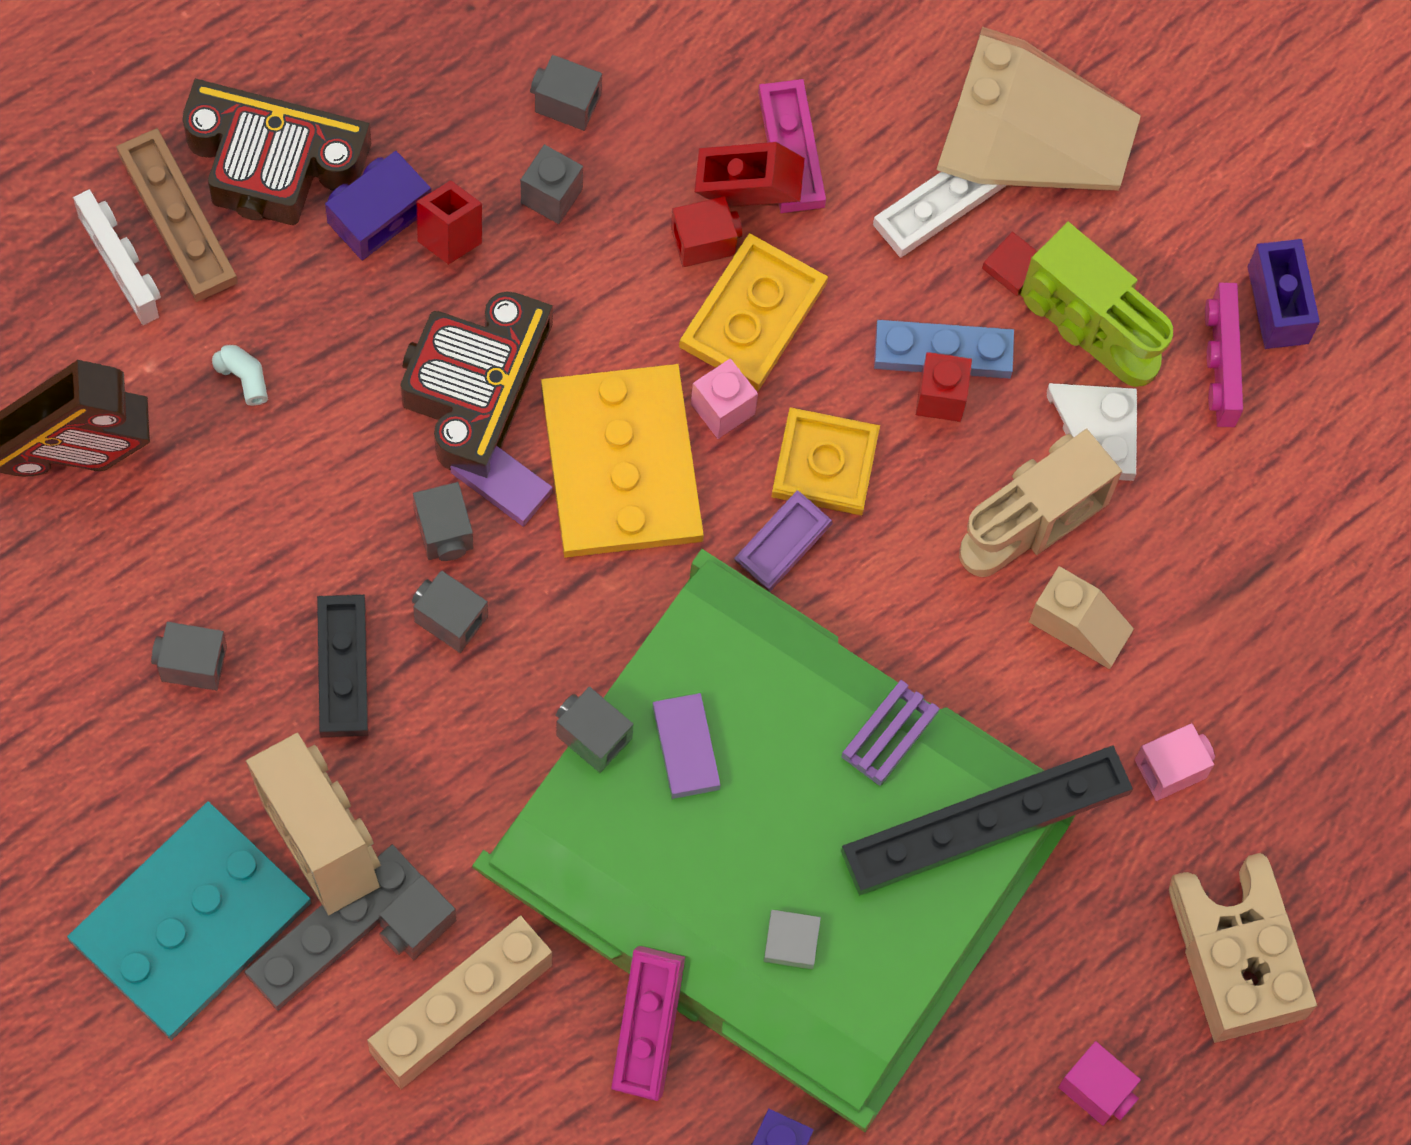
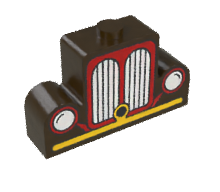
(270, 150)
(475, 376)
(73, 421)

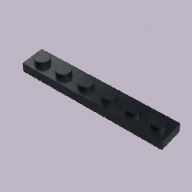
(986, 820)

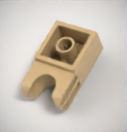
(1040, 504)
(1240, 939)

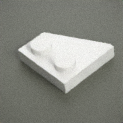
(1106, 413)

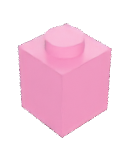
(724, 398)
(1175, 761)

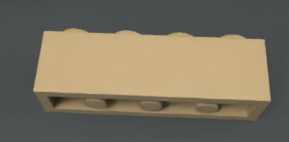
(460, 1002)

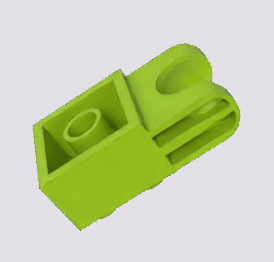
(1097, 306)

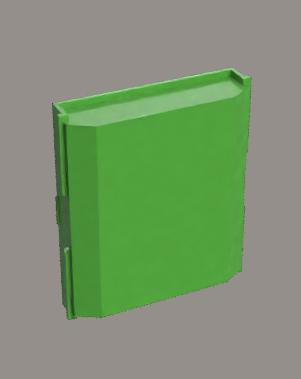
(705, 869)

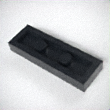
(342, 666)

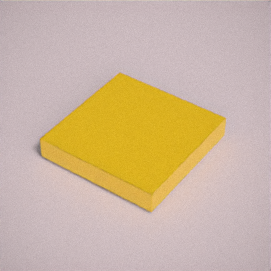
(826, 460)

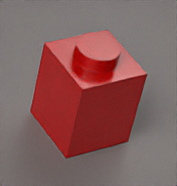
(449, 222)
(705, 231)
(943, 386)

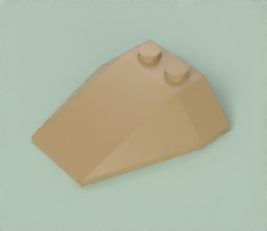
(1035, 122)

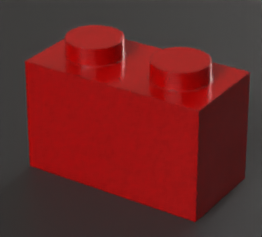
(750, 174)

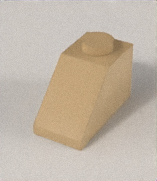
(1081, 618)

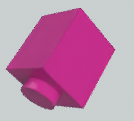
(1101, 1085)

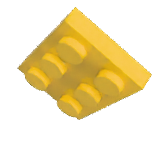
(754, 310)

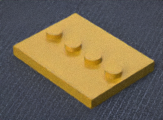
(621, 460)

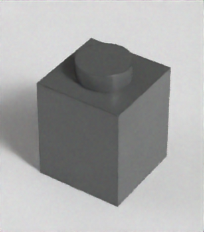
(566, 92)
(551, 184)
(443, 522)
(449, 610)
(190, 655)
(593, 728)
(416, 918)

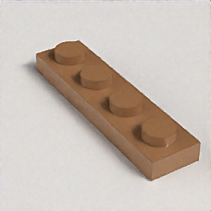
(177, 215)

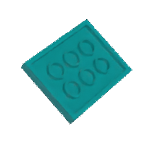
(189, 920)

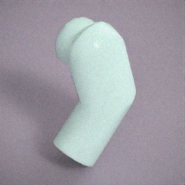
(247, 368)

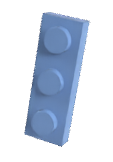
(905, 344)

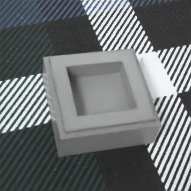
(792, 939)

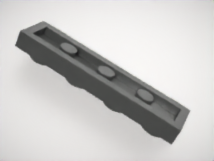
(325, 938)

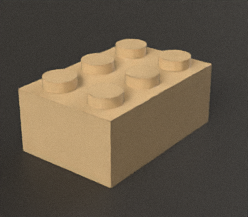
(315, 822)

